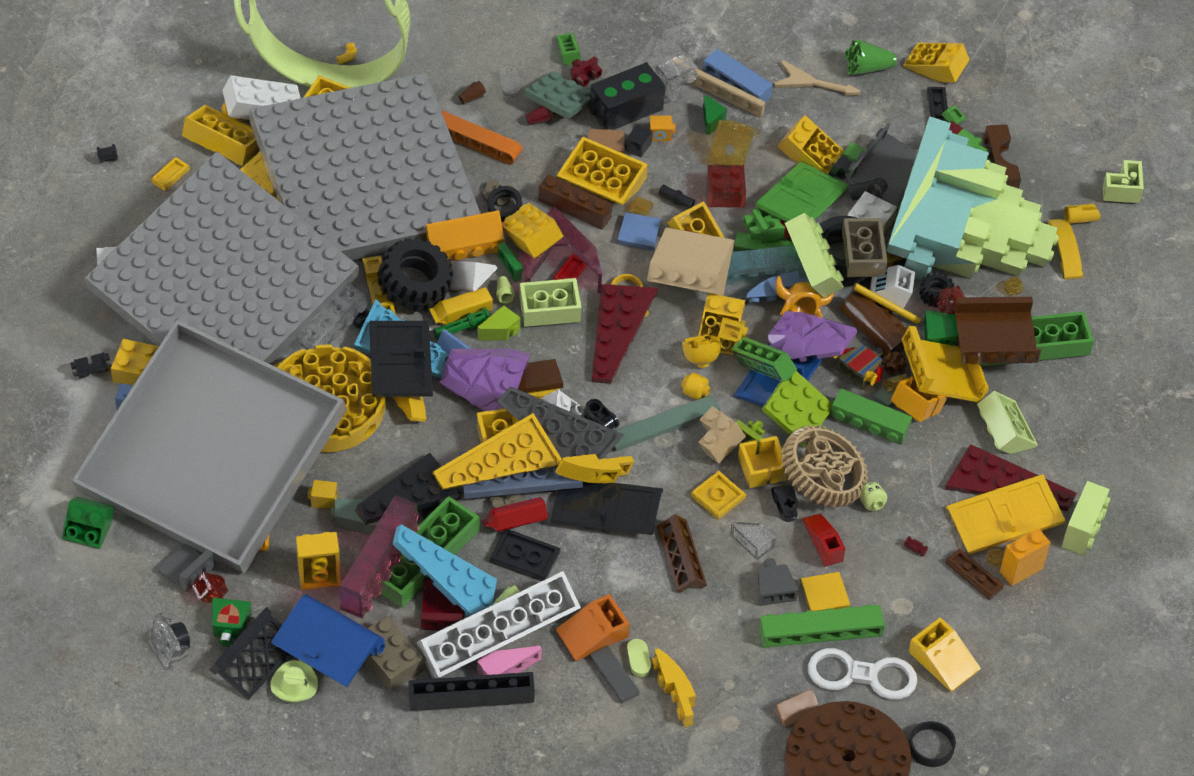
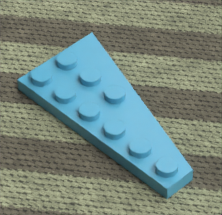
(453, 576)

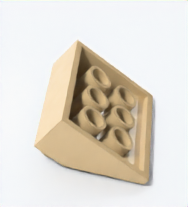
(691, 261)

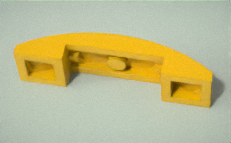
(1067, 249)
(371, 267)

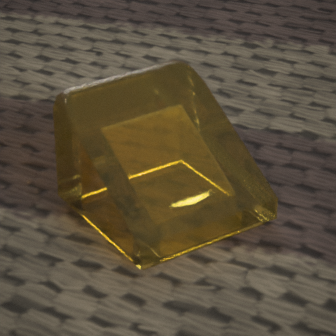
(891, 383)

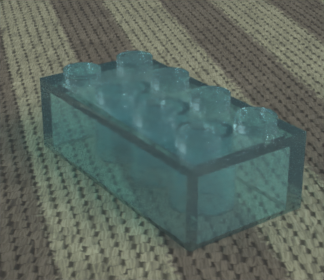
(763, 260)

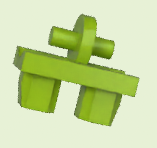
(752, 434)

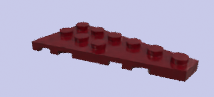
(986, 472)

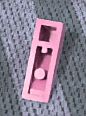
(508, 660)

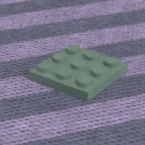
(559, 94)

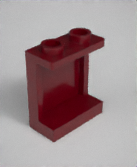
(437, 609)

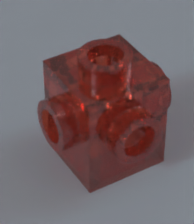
(948, 294)
(209, 587)

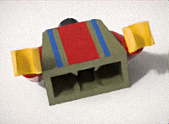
(861, 365)

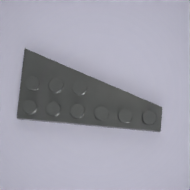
(567, 431)

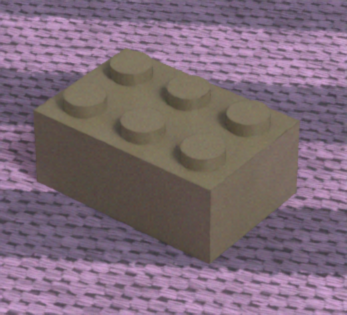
(864, 247)
(399, 659)

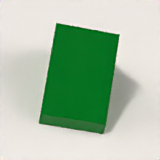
(712, 114)

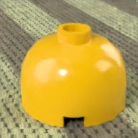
(701, 350)

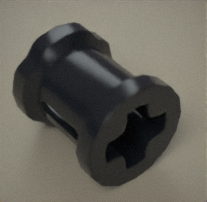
(107, 153)

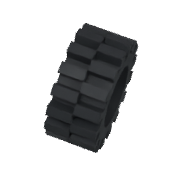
(933, 281)

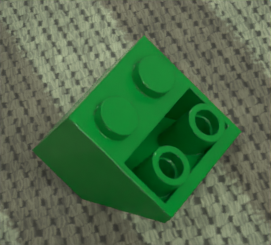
(87, 522)

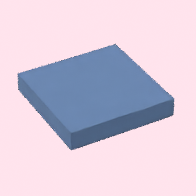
(639, 231)

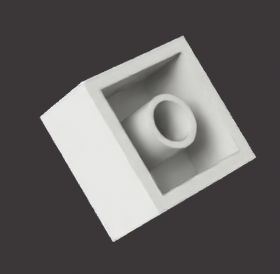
(873, 207)

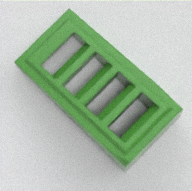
(568, 50)

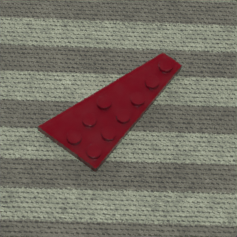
(619, 319)

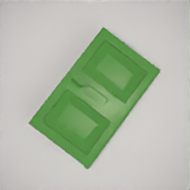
(802, 192)

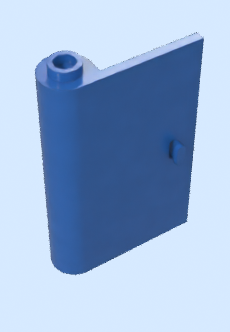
(323, 632)

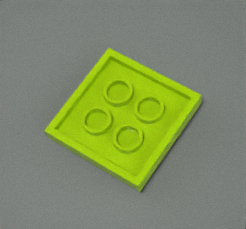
(797, 405)

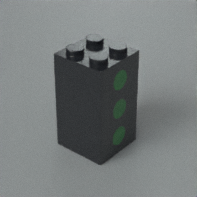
(626, 97)

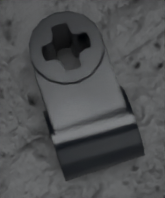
(602, 414)
(786, 501)

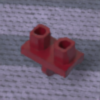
(582, 70)

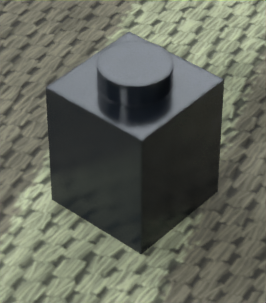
(639, 140)

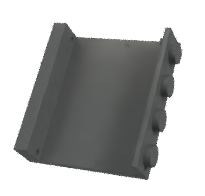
(887, 160)

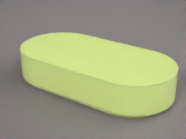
(639, 657)

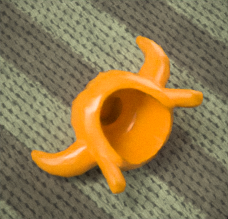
(801, 298)

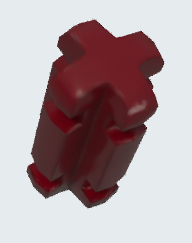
(915, 546)

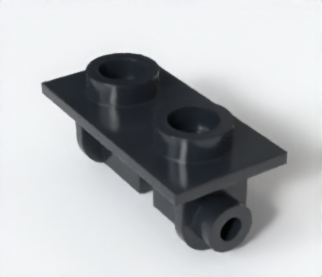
(98, 364)

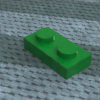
(509, 261)

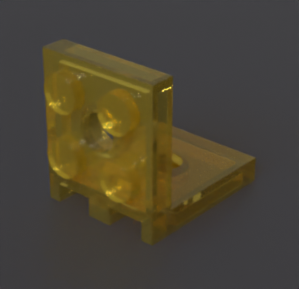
(735, 134)

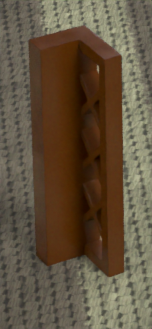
(685, 546)

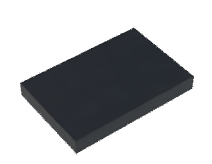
(525, 555)

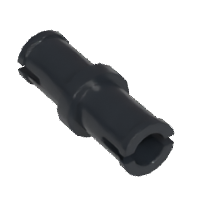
(676, 197)

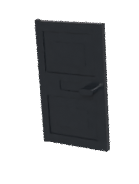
(400, 359)
(608, 507)

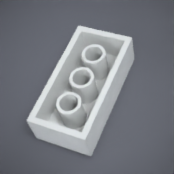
(248, 93)

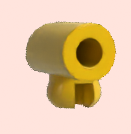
(349, 54)

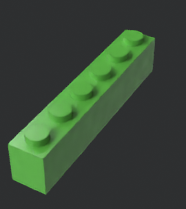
(821, 626)

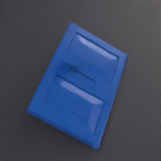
(759, 387)

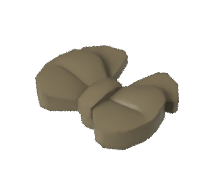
(490, 186)
(498, 502)

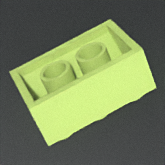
(1006, 423)

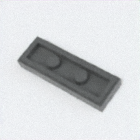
(614, 674)

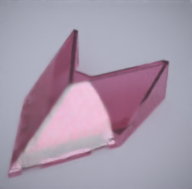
(574, 240)

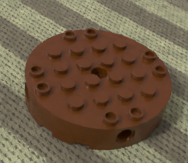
(842, 733)

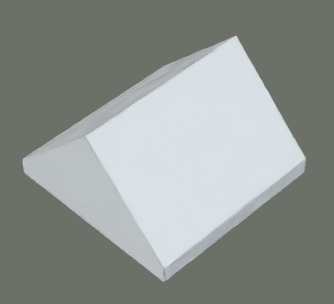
(470, 275)

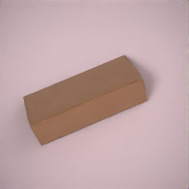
(610, 138)
(794, 708)

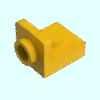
(732, 330)

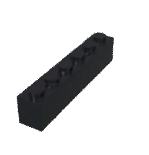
(471, 691)

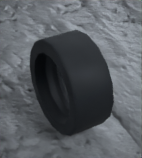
(504, 191)

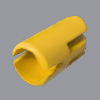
(1081, 213)

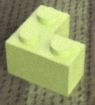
(1126, 185)

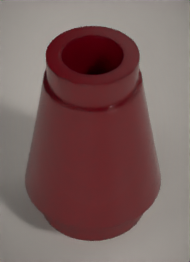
(539, 115)

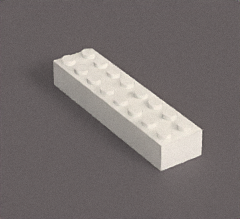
(497, 625)

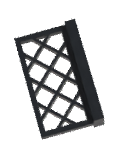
(238, 646)

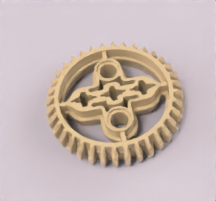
(824, 466)

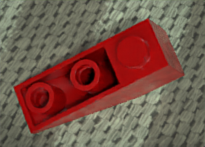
(825, 539)

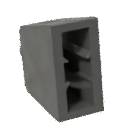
(775, 584)

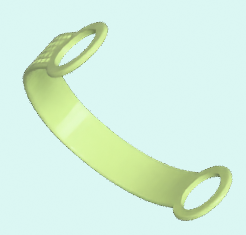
(306, 70)

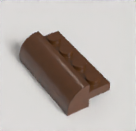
(875, 322)

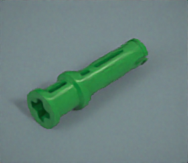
(471, 321)

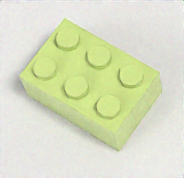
(550, 302)
(1086, 518)

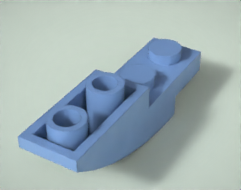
(767, 290)

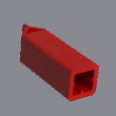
(516, 514)

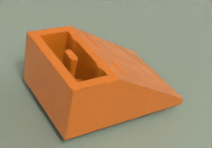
(594, 627)

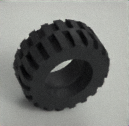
(423, 257)

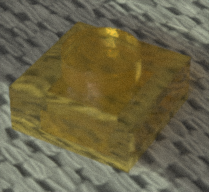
(641, 206)

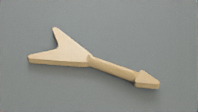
(802, 79)

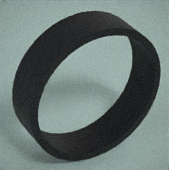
(934, 726)

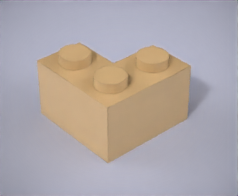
(721, 435)

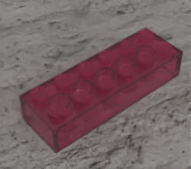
(376, 559)

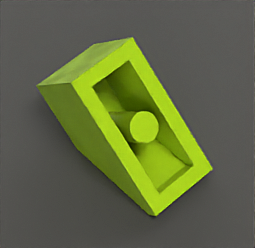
(499, 326)

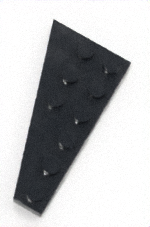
(414, 484)

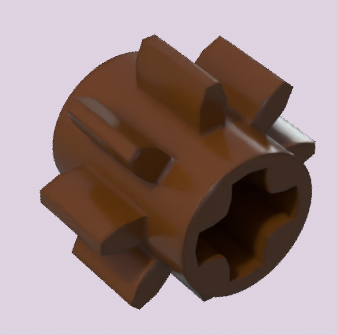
(894, 363)

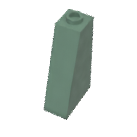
(346, 517)

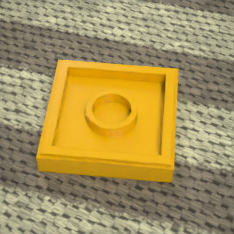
(718, 495)
(825, 592)

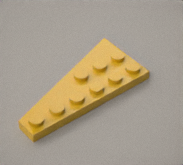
(511, 452)

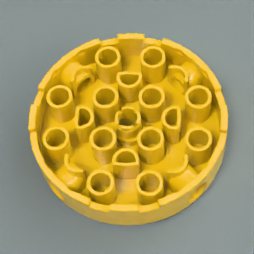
(347, 376)

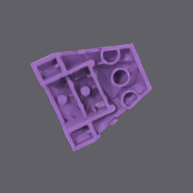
(810, 335)
(483, 374)

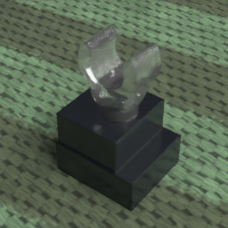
(841, 168)

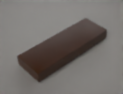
(974, 574)

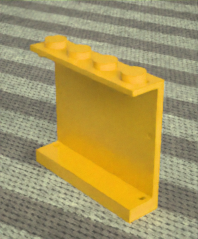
(941, 371)

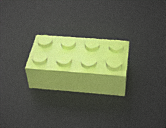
(814, 255)

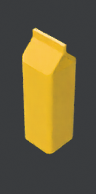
(458, 306)

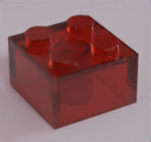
(726, 186)

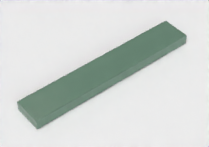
(664, 422)

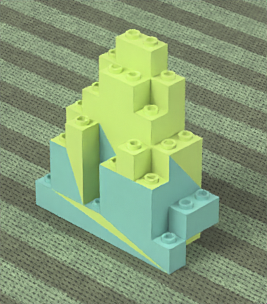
(964, 213)

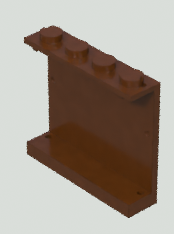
(996, 330)

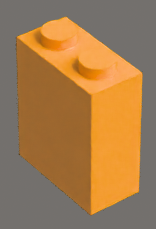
(1025, 557)

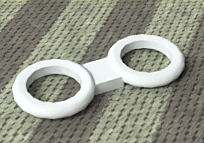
(862, 673)

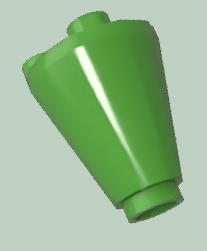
(868, 58)

